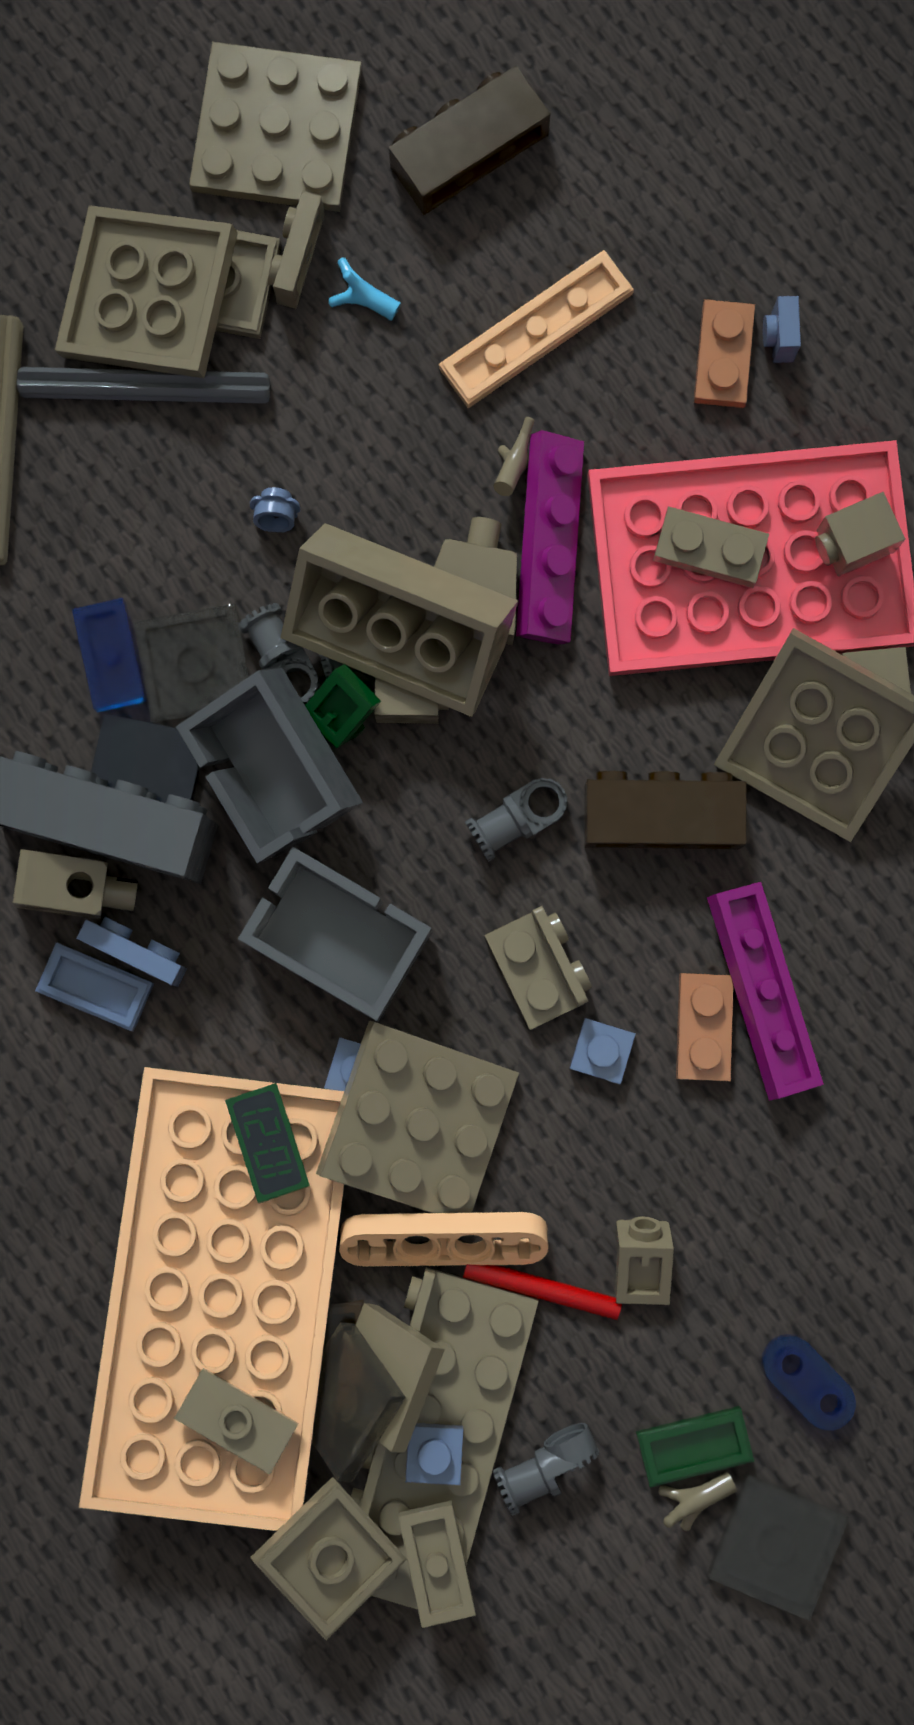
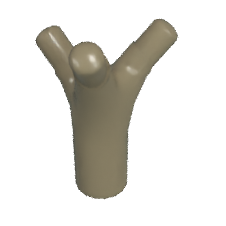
(514, 460)
(696, 1499)

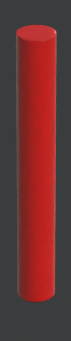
(544, 1289)

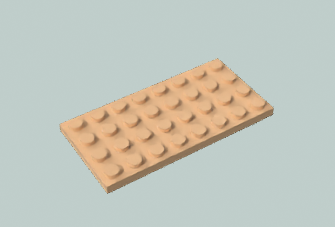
(214, 1288)

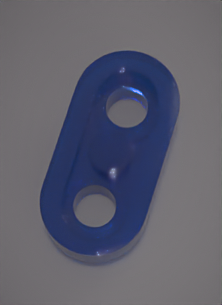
(809, 1382)

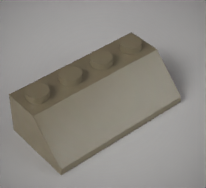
(397, 618)

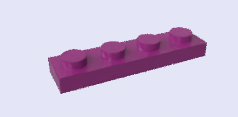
(550, 538)
(765, 991)

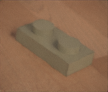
(302, 231)
(711, 547)
(436, 1564)

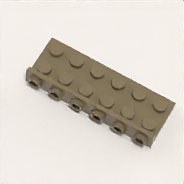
(473, 1387)

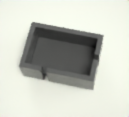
(283, 768)
(335, 934)

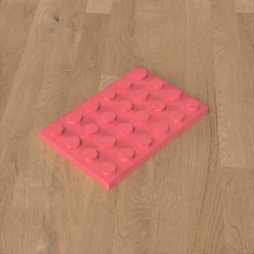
(684, 619)

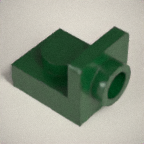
(342, 706)

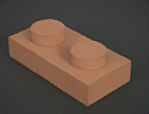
(724, 353)
(704, 1027)

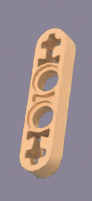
(443, 1232)

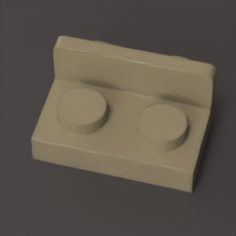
(538, 967)

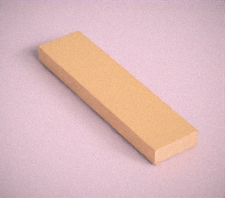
(536, 329)

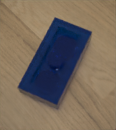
(109, 655)

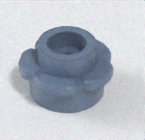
(274, 503)

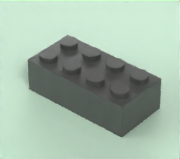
(105, 821)

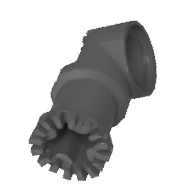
(275, 652)
(515, 818)
(538, 1475)

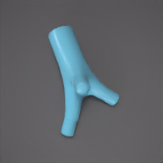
(363, 294)

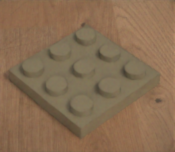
(275, 125)
(146, 291)
(821, 735)
(417, 1122)

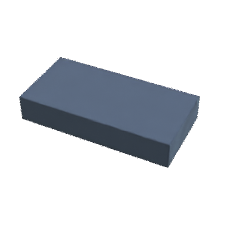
(94, 987)

